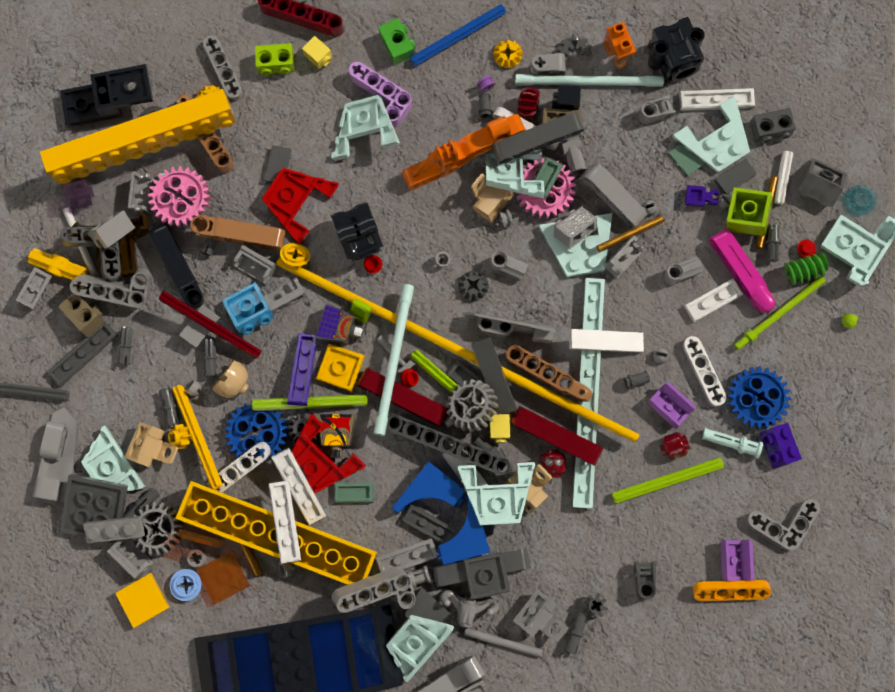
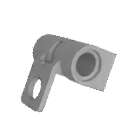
(538, 616)

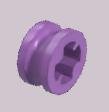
(485, 84)

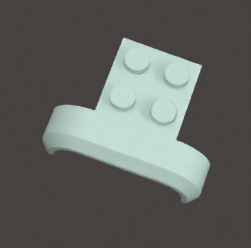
(859, 247)

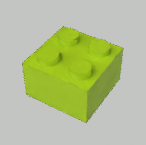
(749, 211)

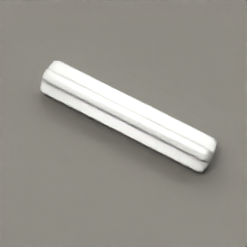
(783, 177)

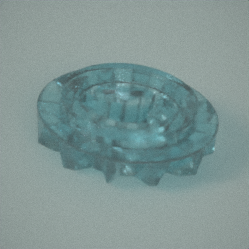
(858, 206)

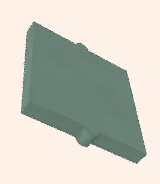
(686, 159)

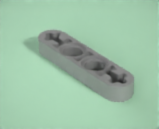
(222, 68)

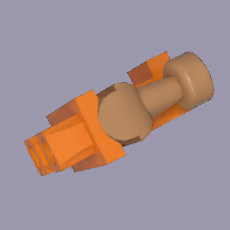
(618, 43)

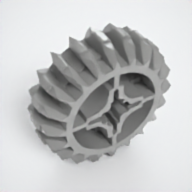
(469, 420)
(153, 535)

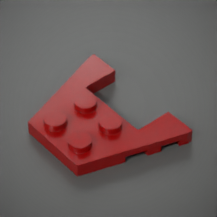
(288, 195)
(315, 464)

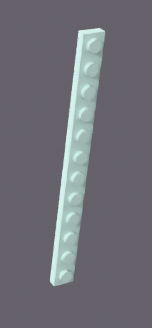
(589, 376)

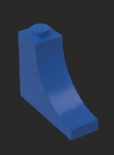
(431, 484)
(467, 543)

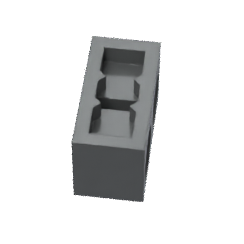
(771, 122)

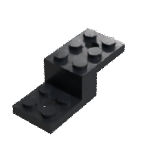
(106, 95)

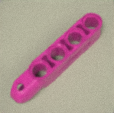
(742, 270)

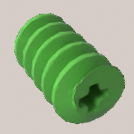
(806, 267)

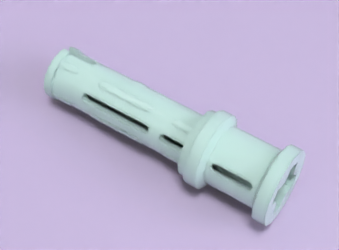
(741, 444)

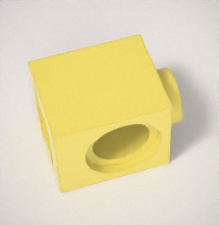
(317, 53)
(500, 428)

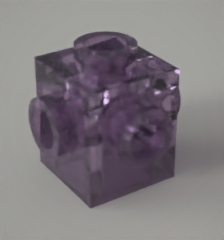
(78, 194)

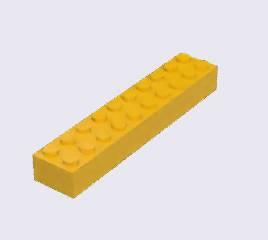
(138, 137)
(257, 530)

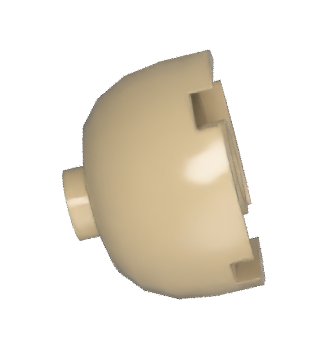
(232, 380)

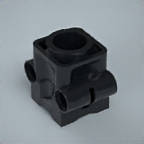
(676, 50)
(357, 232)

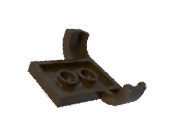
(126, 245)

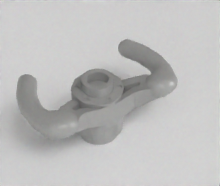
(468, 608)

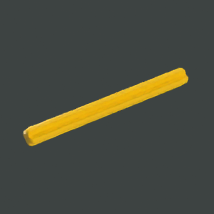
(197, 437)

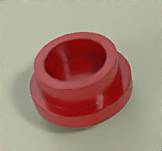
(806, 248)
(373, 264)
(409, 378)

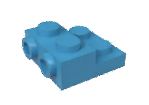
(248, 309)

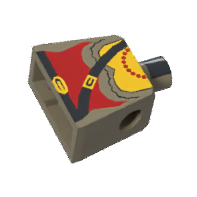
(337, 432)

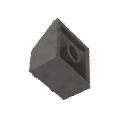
(822, 183)

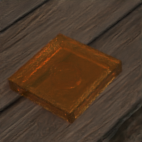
(200, 538)
(223, 577)

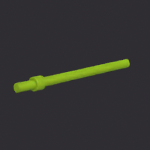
(752, 335)

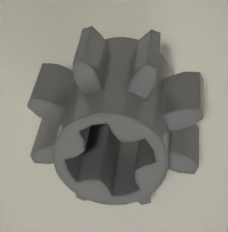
(601, 607)

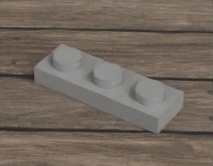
(114, 529)
(408, 556)

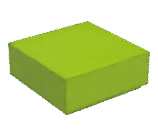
(360, 311)

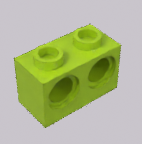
(275, 54)

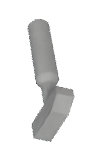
(387, 346)

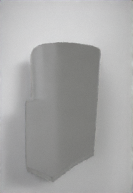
(539, 332)
(57, 456)

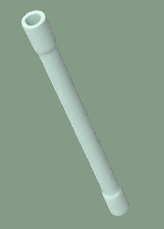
(648, 81)
(382, 418)

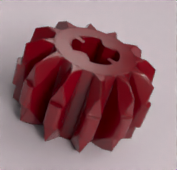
(528, 103)

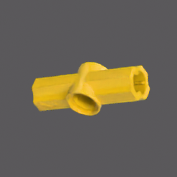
(55, 264)

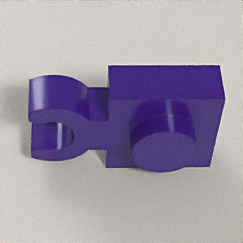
(698, 196)

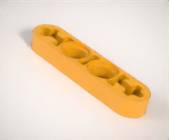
(760, 590)

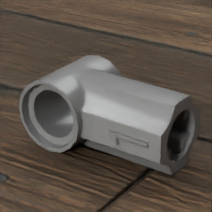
(572, 150)
(511, 265)
(683, 270)

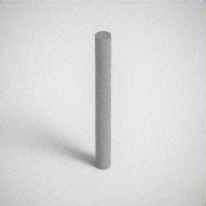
(503, 642)

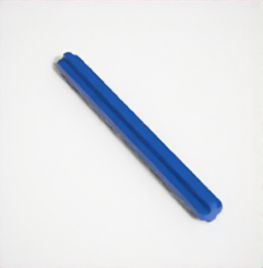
(458, 35)

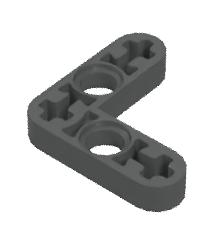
(75, 243)

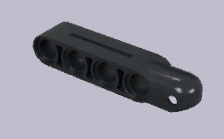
(177, 266)

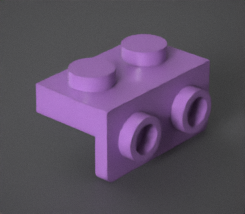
(671, 405)
(737, 560)

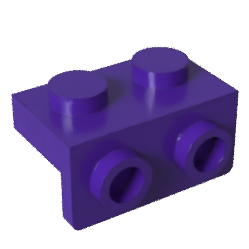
(780, 445)

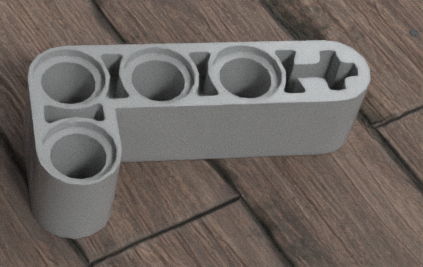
(613, 194)
(110, 287)
(372, 594)
(457, 677)

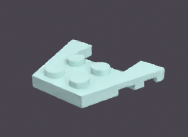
(361, 119)
(723, 145)
(510, 175)
(583, 257)
(498, 502)

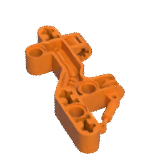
(455, 155)

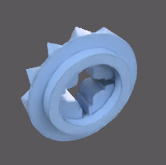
(178, 579)

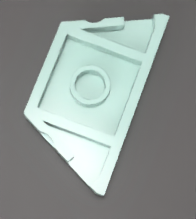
(107, 462)
(416, 643)

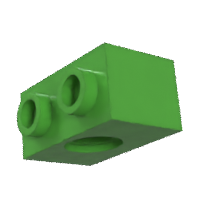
(398, 51)

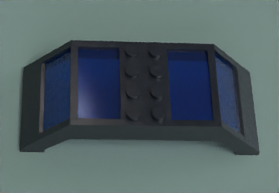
(303, 655)

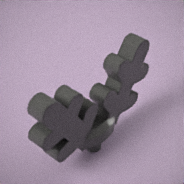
(580, 44)

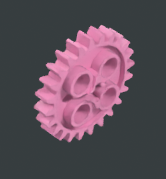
(539, 205)
(169, 210)

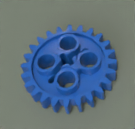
(750, 412)
(249, 416)

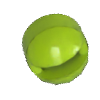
(849, 320)

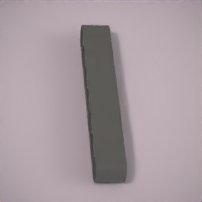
(441, 438)

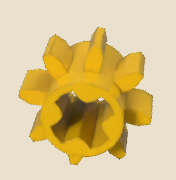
(179, 436)

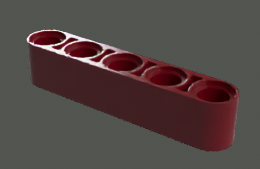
(307, 20)
(405, 398)
(557, 435)

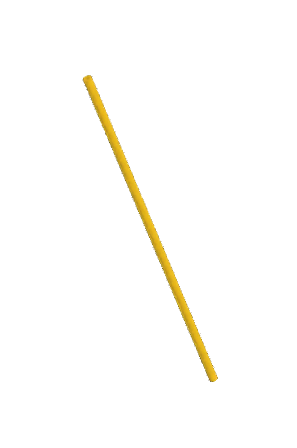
(464, 353)

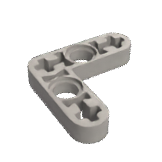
(783, 532)

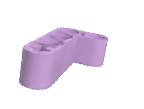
(379, 88)

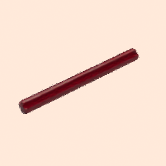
(209, 325)

